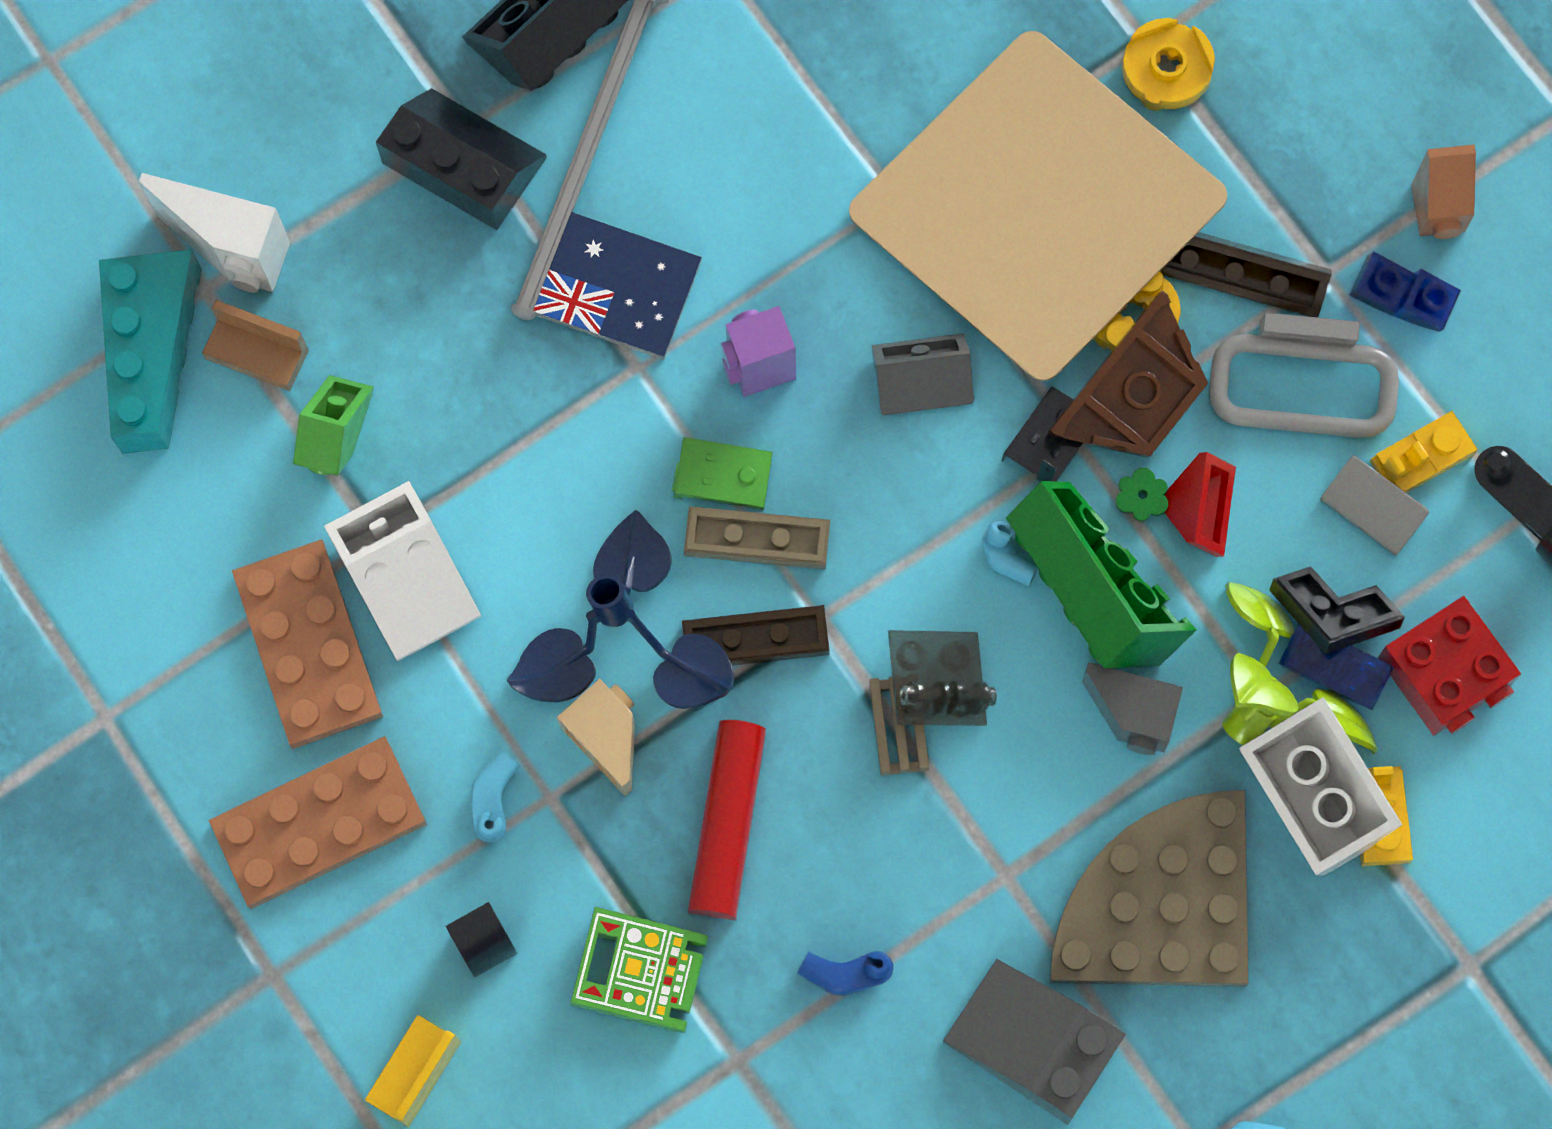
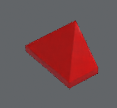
(1202, 502)

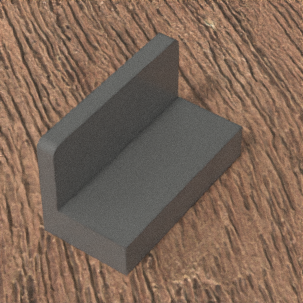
(923, 374)

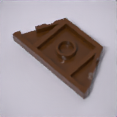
(1137, 388)

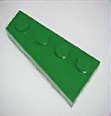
(1096, 579)

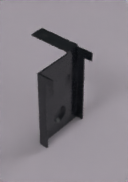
(1039, 450)

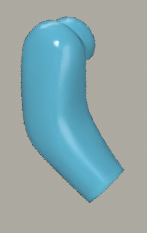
(486, 795)

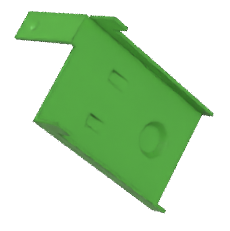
(722, 473)

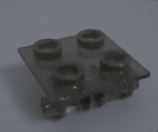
(938, 678)

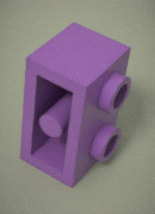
(758, 351)

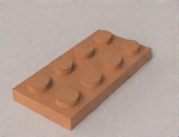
(307, 644)
(317, 822)

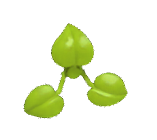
(1259, 694)

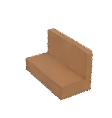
(255, 346)

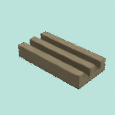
(904, 765)

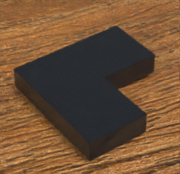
(1331, 619)

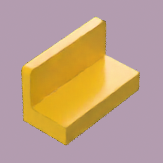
(413, 1070)

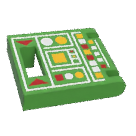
(647, 970)

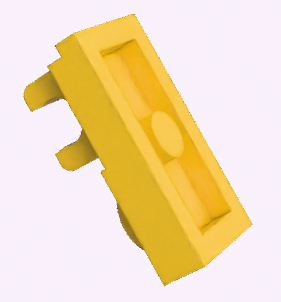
(1425, 453)
(1397, 846)

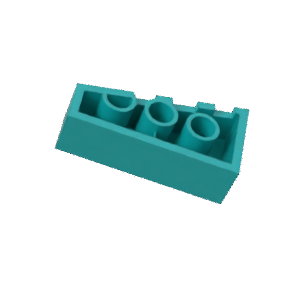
(145, 336)

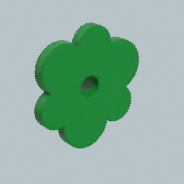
(1144, 483)

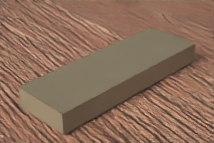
(757, 537)

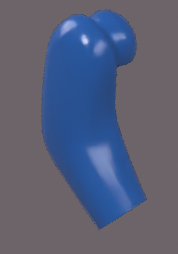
(847, 977)

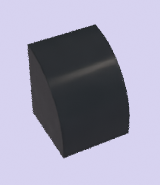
(481, 939)

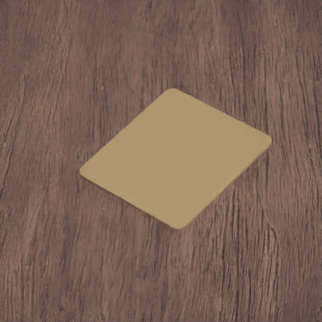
(1038, 205)

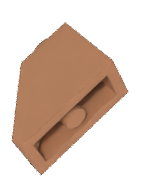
(1445, 191)

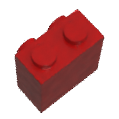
(1450, 667)

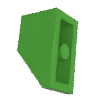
(331, 425)

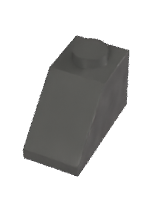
(1134, 706)

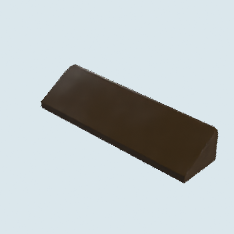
(1251, 274)

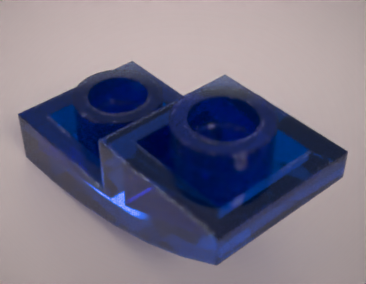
(1404, 294)
(1344, 672)

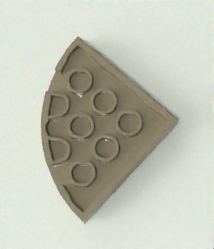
(1163, 901)

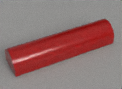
(727, 819)

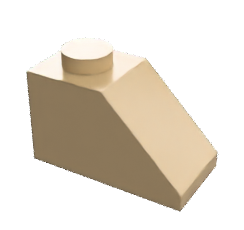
(604, 731)

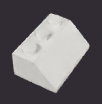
(1321, 787)

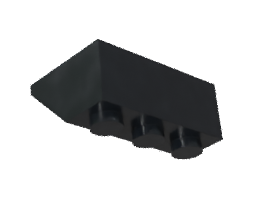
(536, 36)
(459, 156)

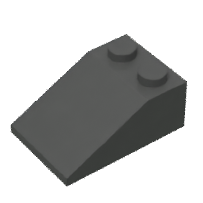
(1034, 1040)

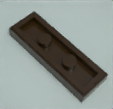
(766, 634)

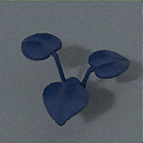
(637, 559)

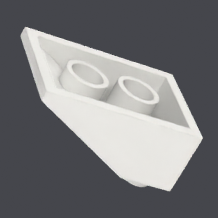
(231, 233)

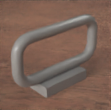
(1305, 339)

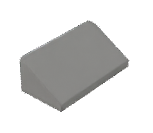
(1374, 505)

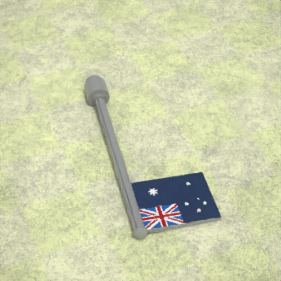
(595, 272)

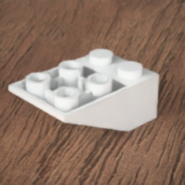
(403, 571)

